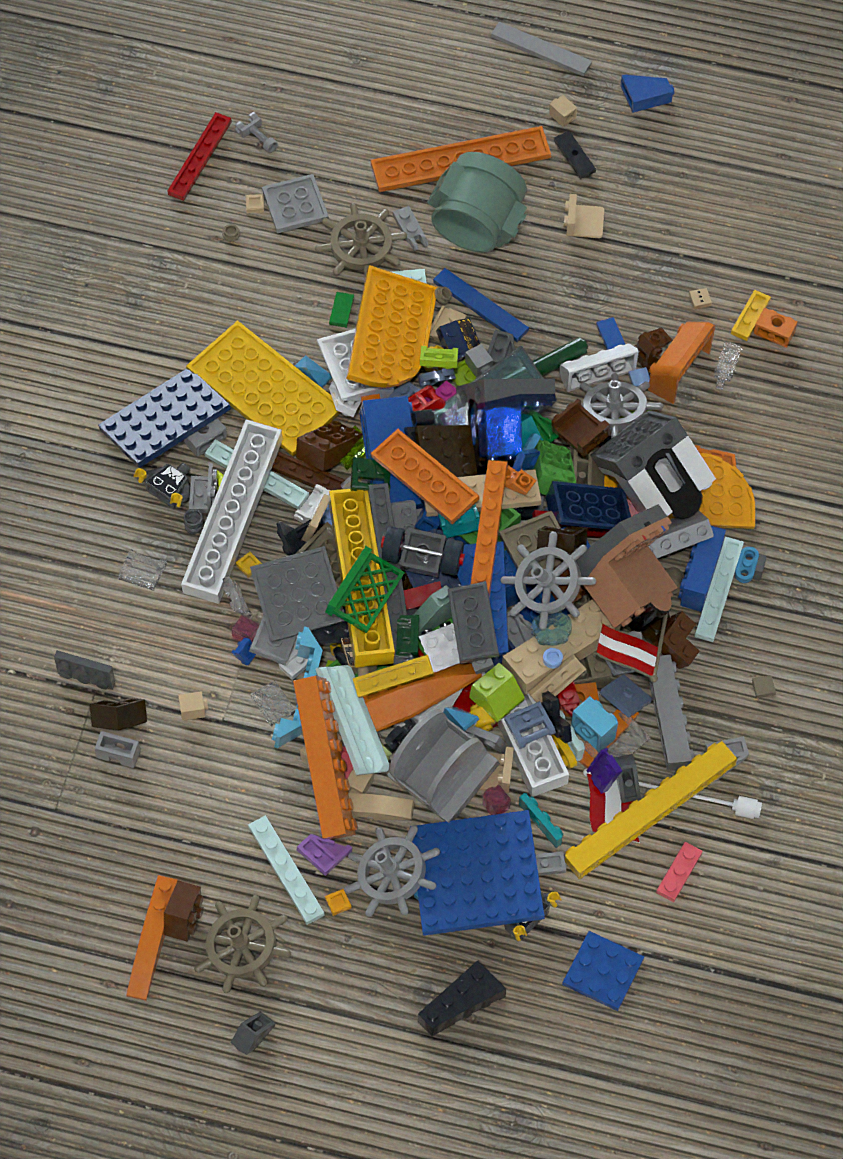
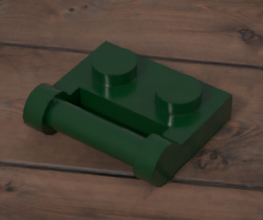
(369, 470)

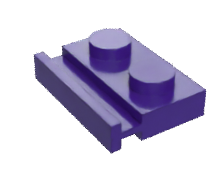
(604, 770)

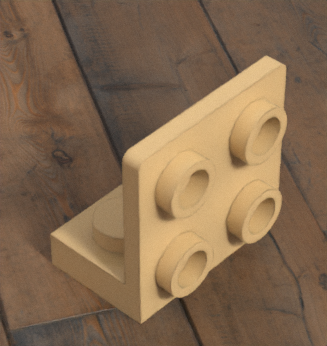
(502, 773)

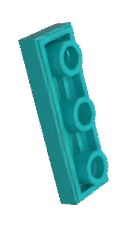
(541, 820)

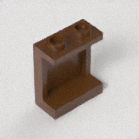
(580, 428)

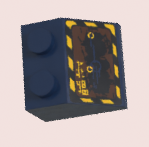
(458, 335)

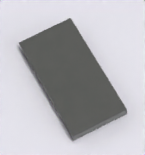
(473, 622)

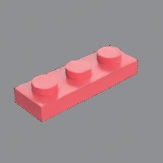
(679, 872)

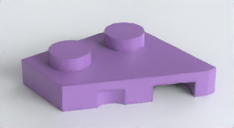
(323, 852)

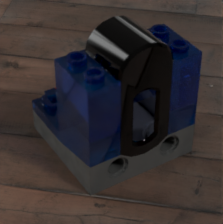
(494, 414)

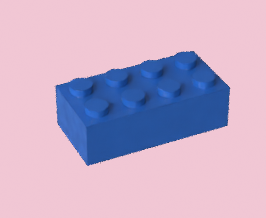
(701, 570)

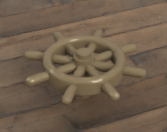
(361, 241)
(241, 943)

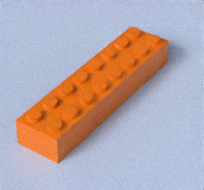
(325, 757)

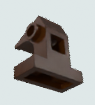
(651, 345)

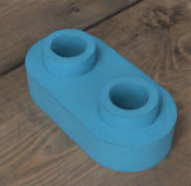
(746, 566)

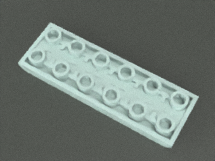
(354, 722)

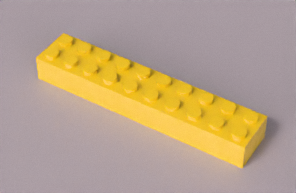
(352, 532)

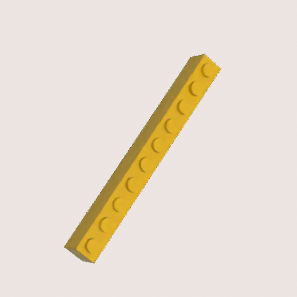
(650, 810)

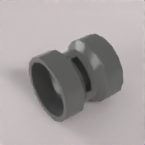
(193, 521)

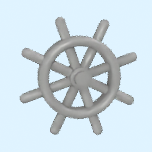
(616, 404)
(548, 580)
(391, 870)

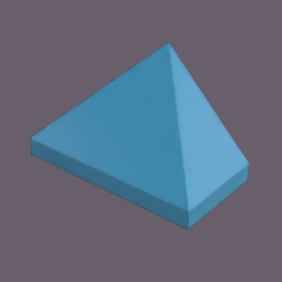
(314, 371)
(460, 717)

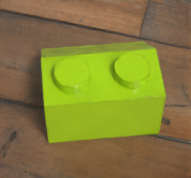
(497, 692)

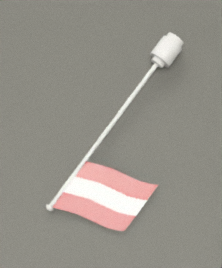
(608, 804)

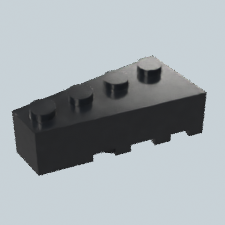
(466, 995)

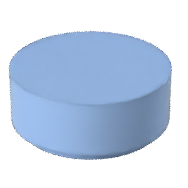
(552, 658)

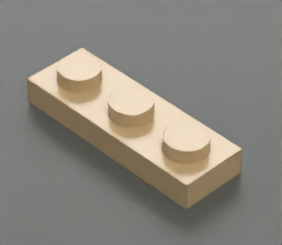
(558, 678)

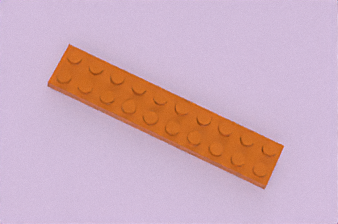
(430, 163)

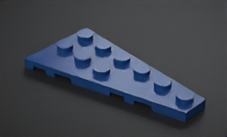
(498, 593)

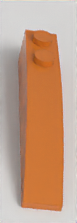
(150, 940)

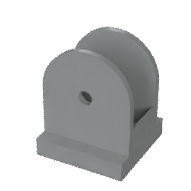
(441, 765)

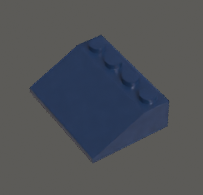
(587, 505)

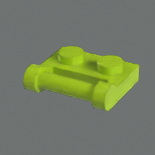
(438, 357)

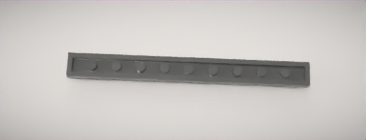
(382, 520)

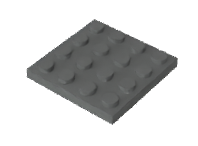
(296, 593)

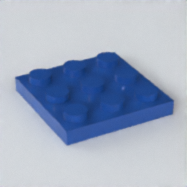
(603, 970)

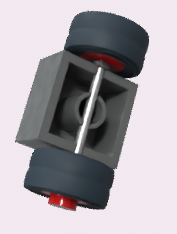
(422, 551)

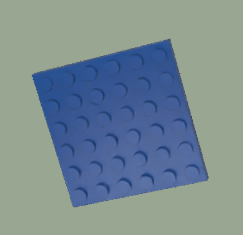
(481, 875)

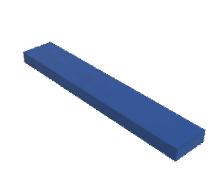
(481, 304)

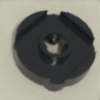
(398, 734)

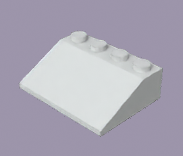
(336, 353)

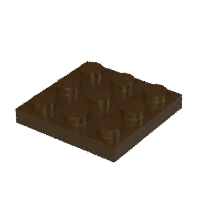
(449, 446)

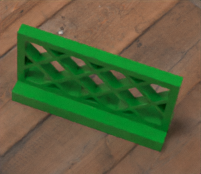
(352, 579)

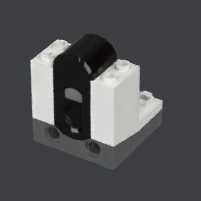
(656, 465)

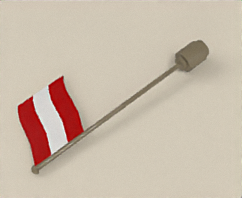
(633, 651)

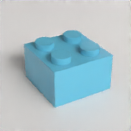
(594, 724)

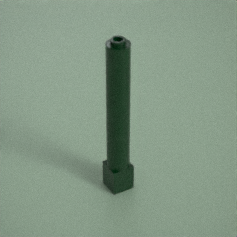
(566, 352)

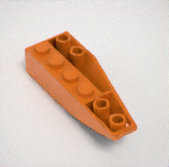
(412, 698)

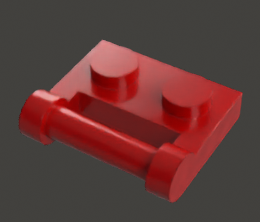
(419, 402)

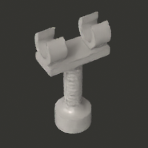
(269, 144)

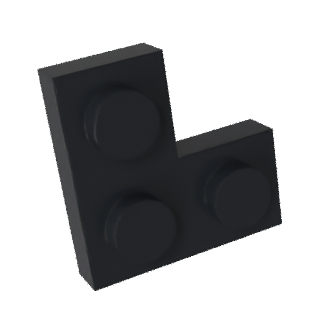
(562, 727)

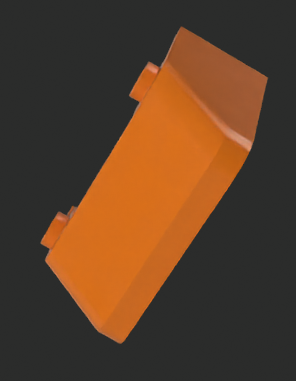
(678, 357)

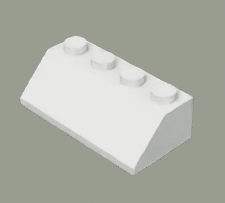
(598, 366)

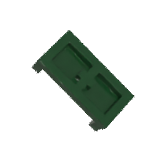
(407, 636)

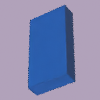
(610, 333)
(526, 459)

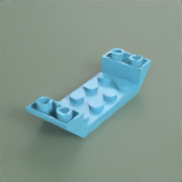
(311, 650)

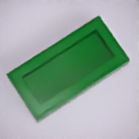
(341, 309)

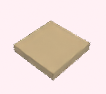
(316, 518)

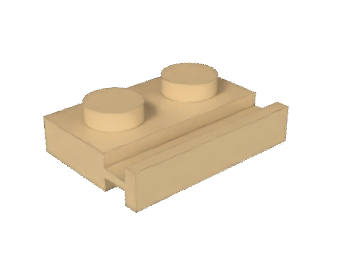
(443, 317)

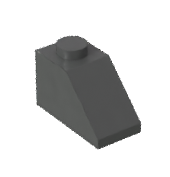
(628, 779)
(252, 1032)

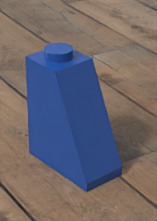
(646, 91)

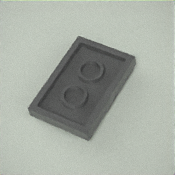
(84, 670)

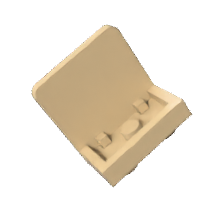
(583, 220)

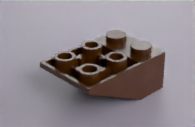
(326, 445)

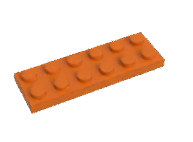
(425, 476)

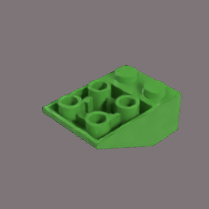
(553, 465)

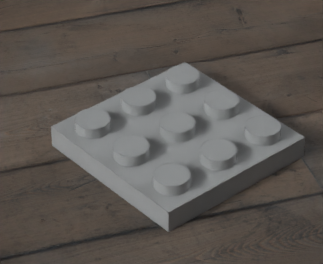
(295, 203)

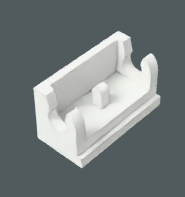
(308, 508)

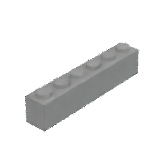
(669, 716)

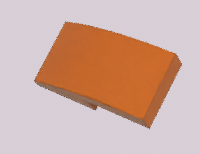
(519, 481)

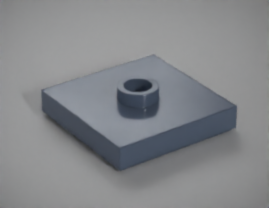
(626, 696)

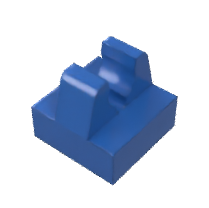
(242, 651)

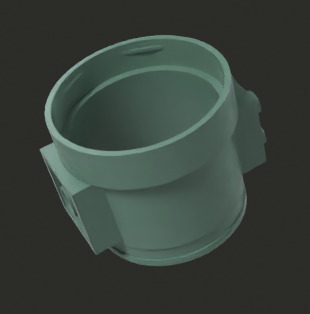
(478, 202)

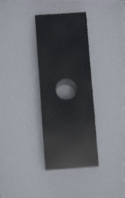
(574, 154)

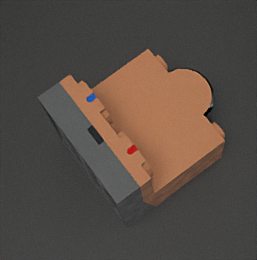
(629, 578)

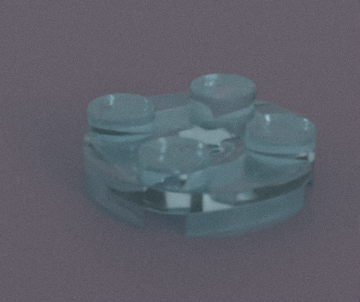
(555, 636)

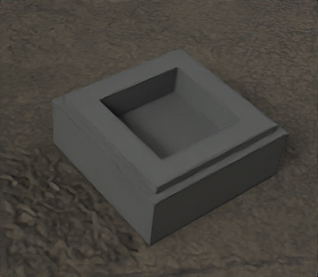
(759, 567)

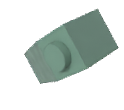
(434, 610)

